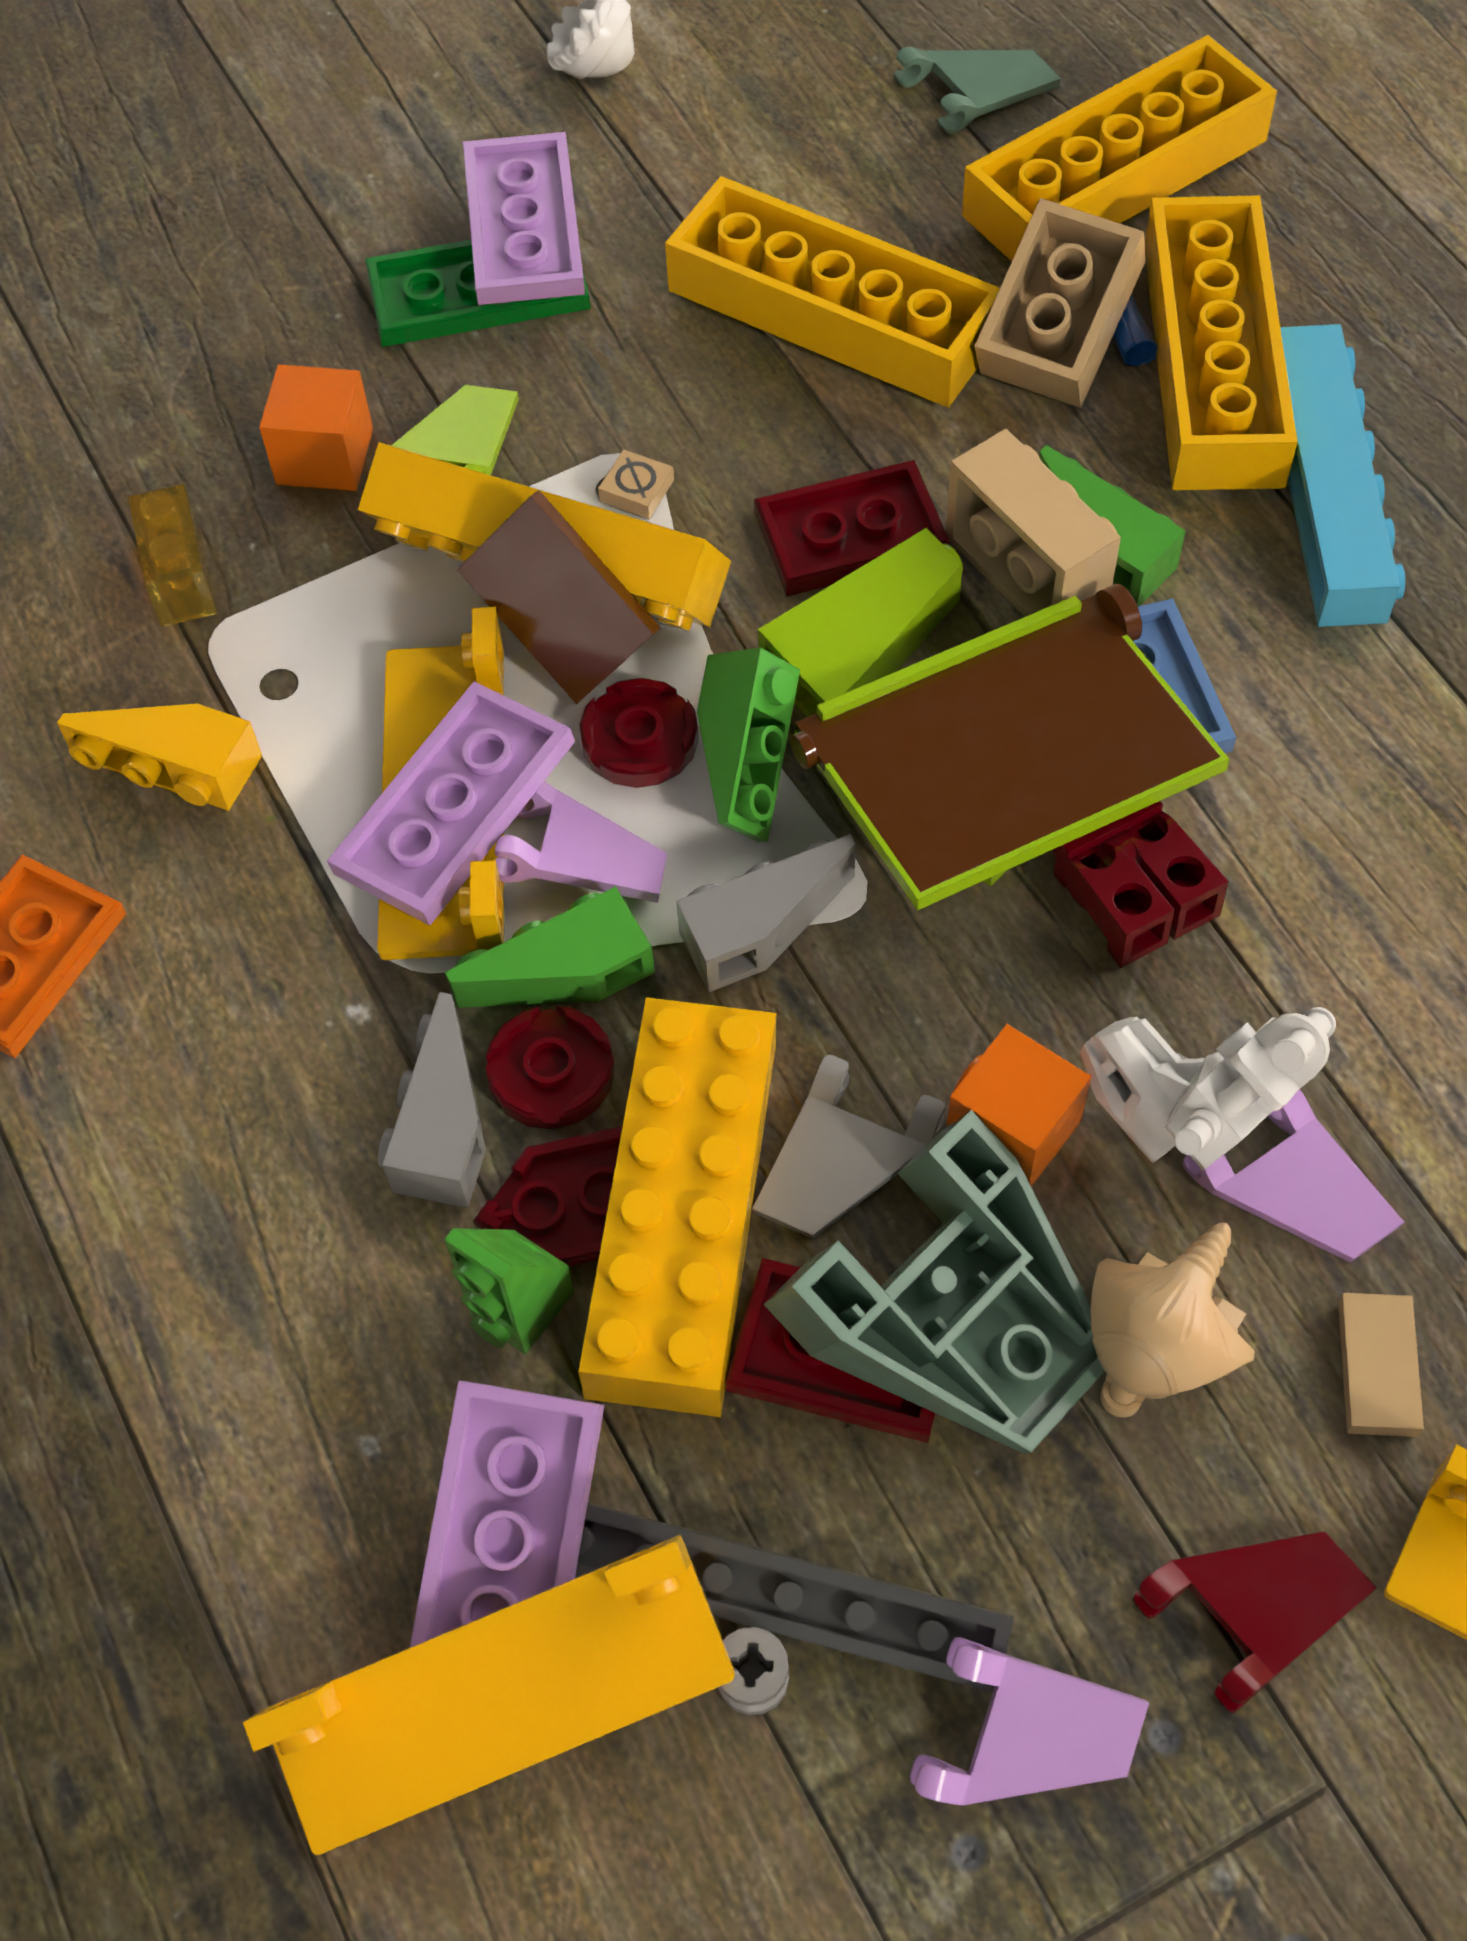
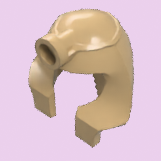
(1161, 1327)

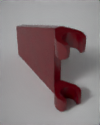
(1267, 1597)

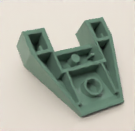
(976, 1318)

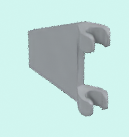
(838, 1157)

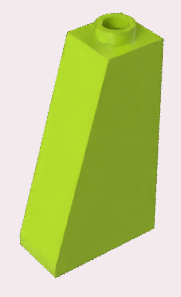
(866, 620)

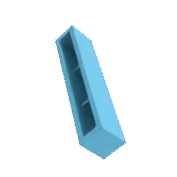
(1335, 486)

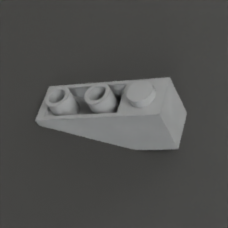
(755, 917)
(438, 1132)

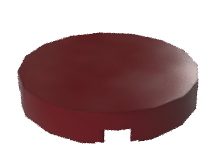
(639, 733)
(550, 1067)

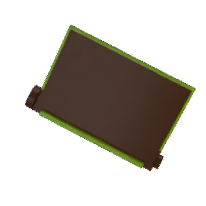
(1008, 745)

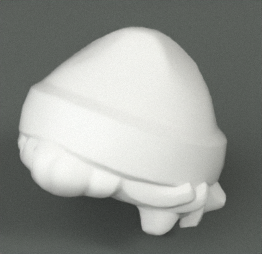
(592, 39)

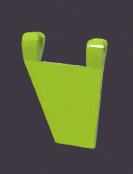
(465, 428)

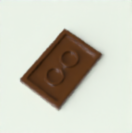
(558, 597)

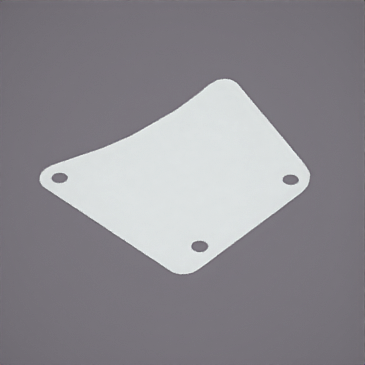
(329, 733)

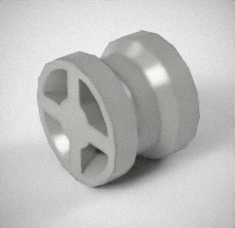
(754, 1688)

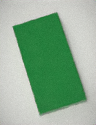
(435, 295)

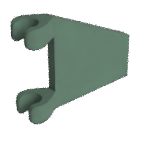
(978, 78)

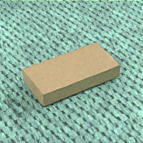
(1380, 1365)

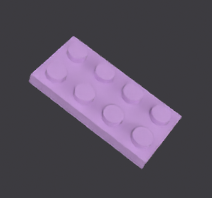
(522, 218)
(451, 802)
(506, 1503)

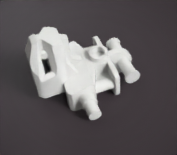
(1206, 1101)

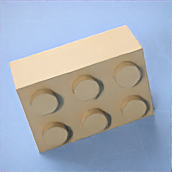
(1060, 302)
(1027, 527)

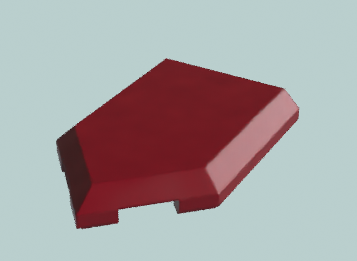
(559, 1195)

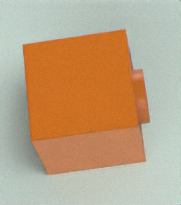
(316, 427)
(1023, 1097)

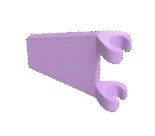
(581, 850)
(1305, 1187)
(1037, 1732)

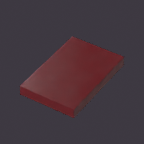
(844, 523)
(780, 1371)

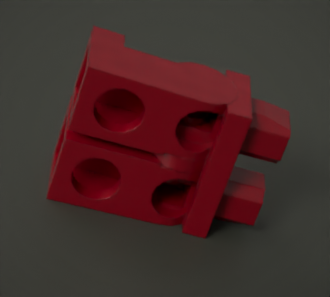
(1141, 882)

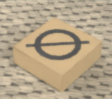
(636, 484)

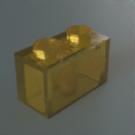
(172, 555)

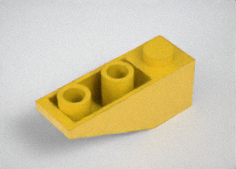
(174, 747)

